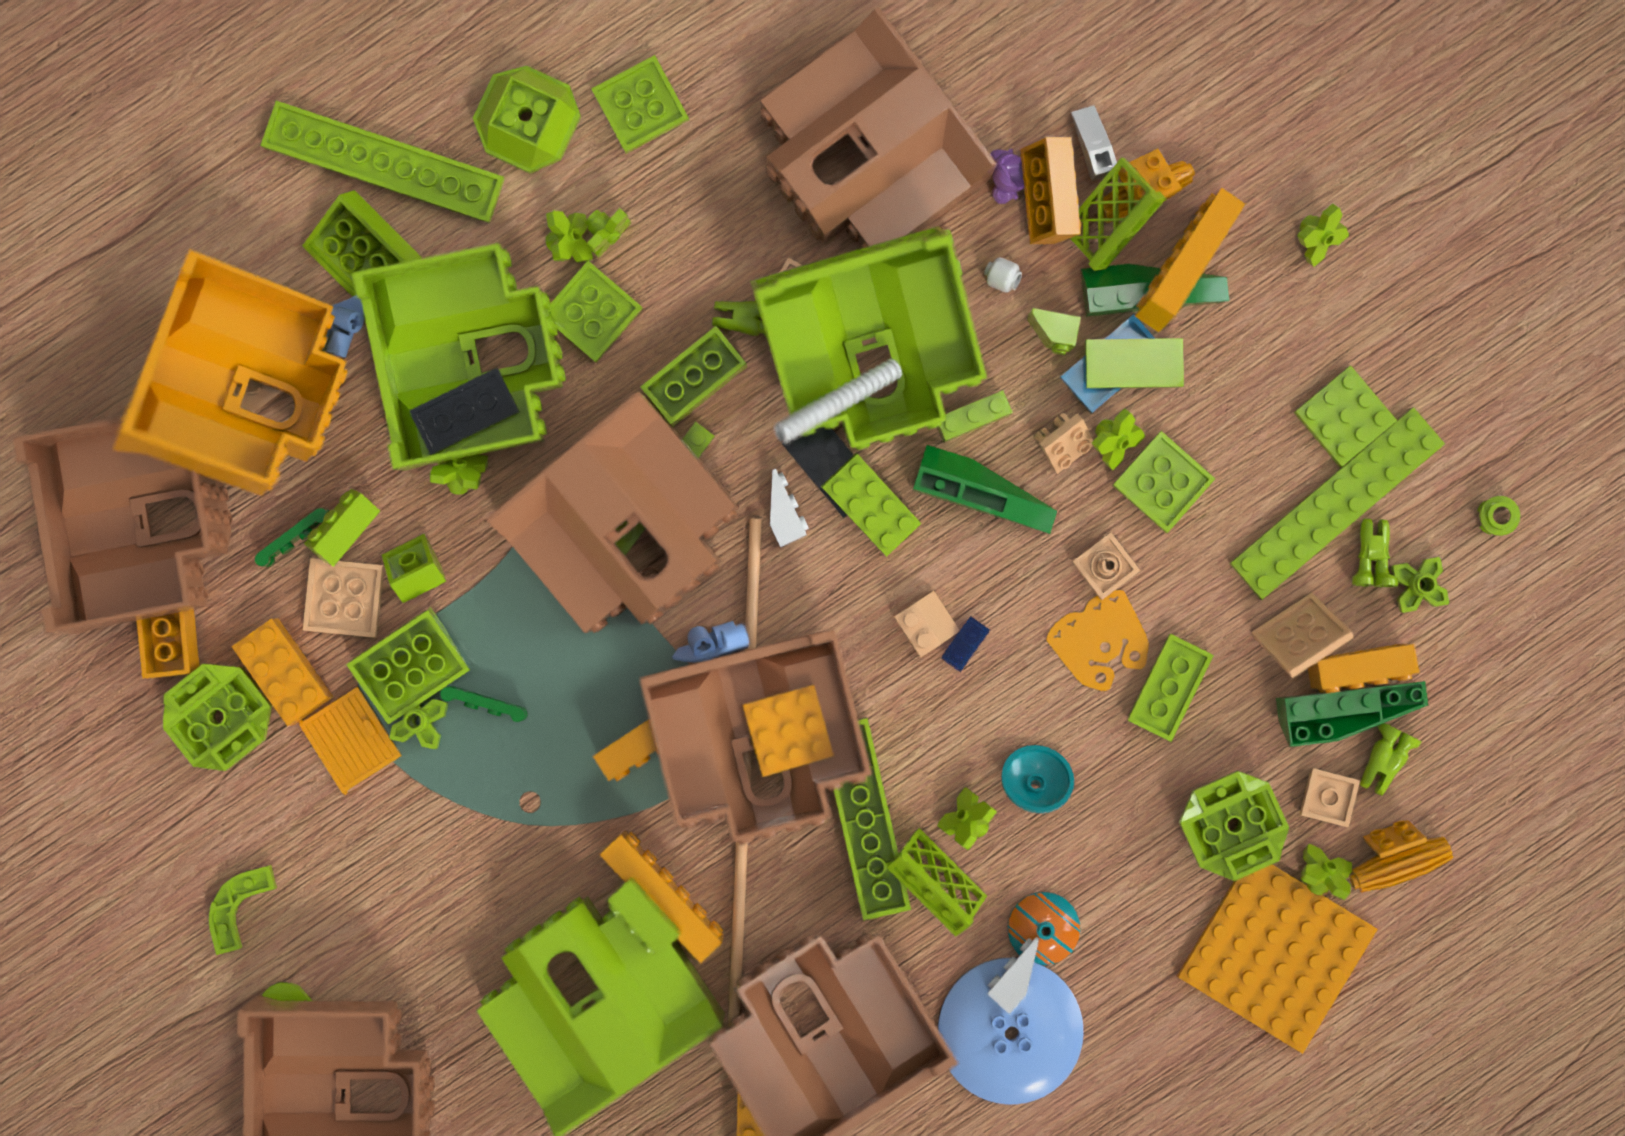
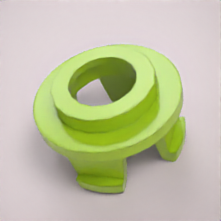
(1487, 521)

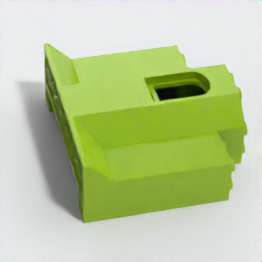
(895, 291)
(420, 334)
(642, 1017)

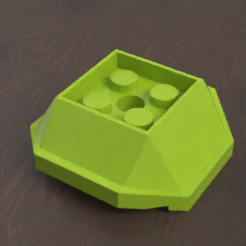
(532, 142)
(192, 710)
(1259, 831)

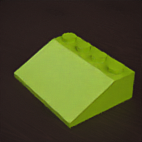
(355, 240)
(408, 665)

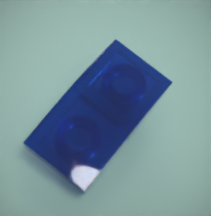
(965, 644)

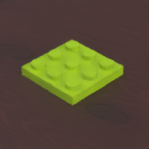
(640, 104)
(593, 311)
(1345, 416)
(1163, 482)

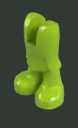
(1374, 549)

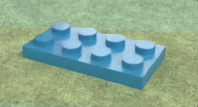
(1076, 376)

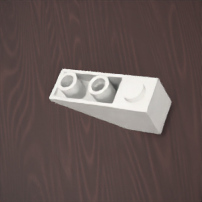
(1094, 142)
(783, 517)
(1014, 983)

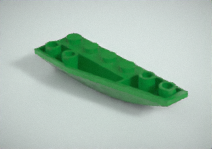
(980, 489)
(1340, 714)

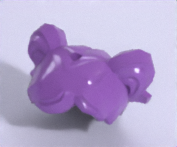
(1006, 176)

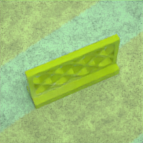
(1130, 225)
(929, 889)

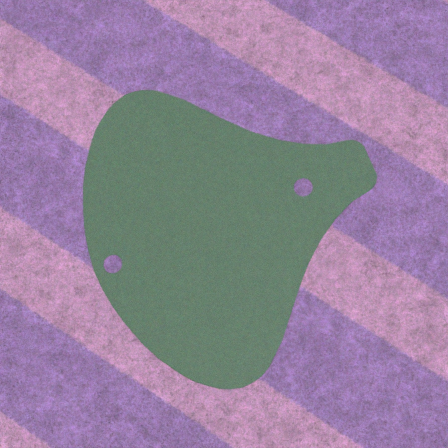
(578, 700)

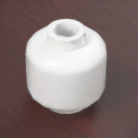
(1003, 275)

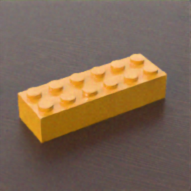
(1189, 259)
(630, 860)

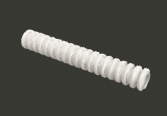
(838, 400)

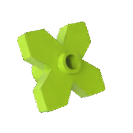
(606, 229)
(1321, 232)
(566, 237)
(1116, 437)
(460, 473)
(1413, 594)
(425, 732)
(969, 820)
(1326, 874)

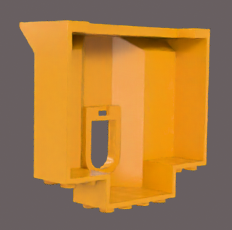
(222, 334)

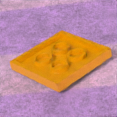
(788, 730)

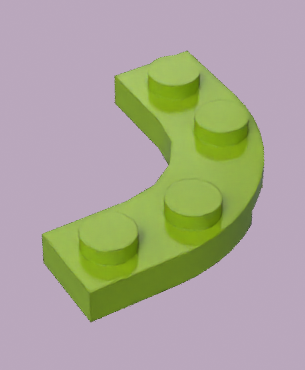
(226, 903)

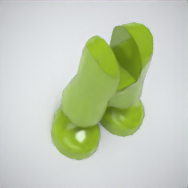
(744, 317)
(1386, 760)

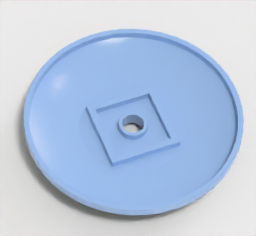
(1019, 1067)

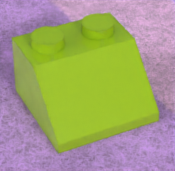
(1055, 329)
(413, 568)

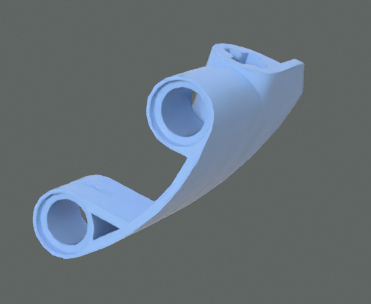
(347, 321)
(707, 646)

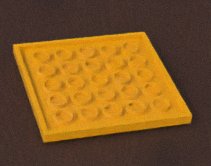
(1277, 954)

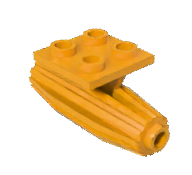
(1161, 176)
(1401, 856)

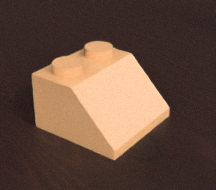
(926, 624)

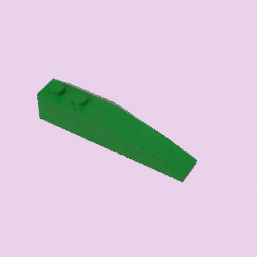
(1123, 285)

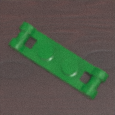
(285, 542)
(494, 706)

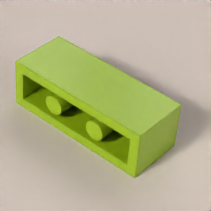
(974, 416)
(341, 527)
(643, 917)

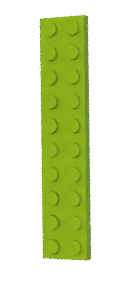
(382, 162)
(1337, 503)

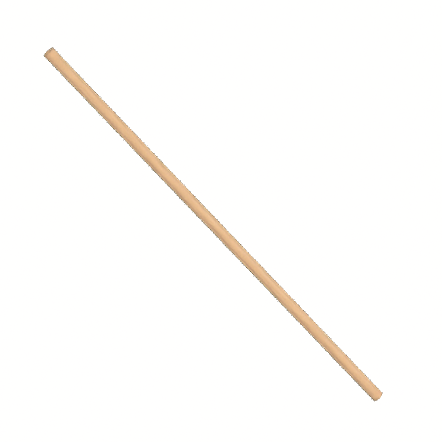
(741, 850)

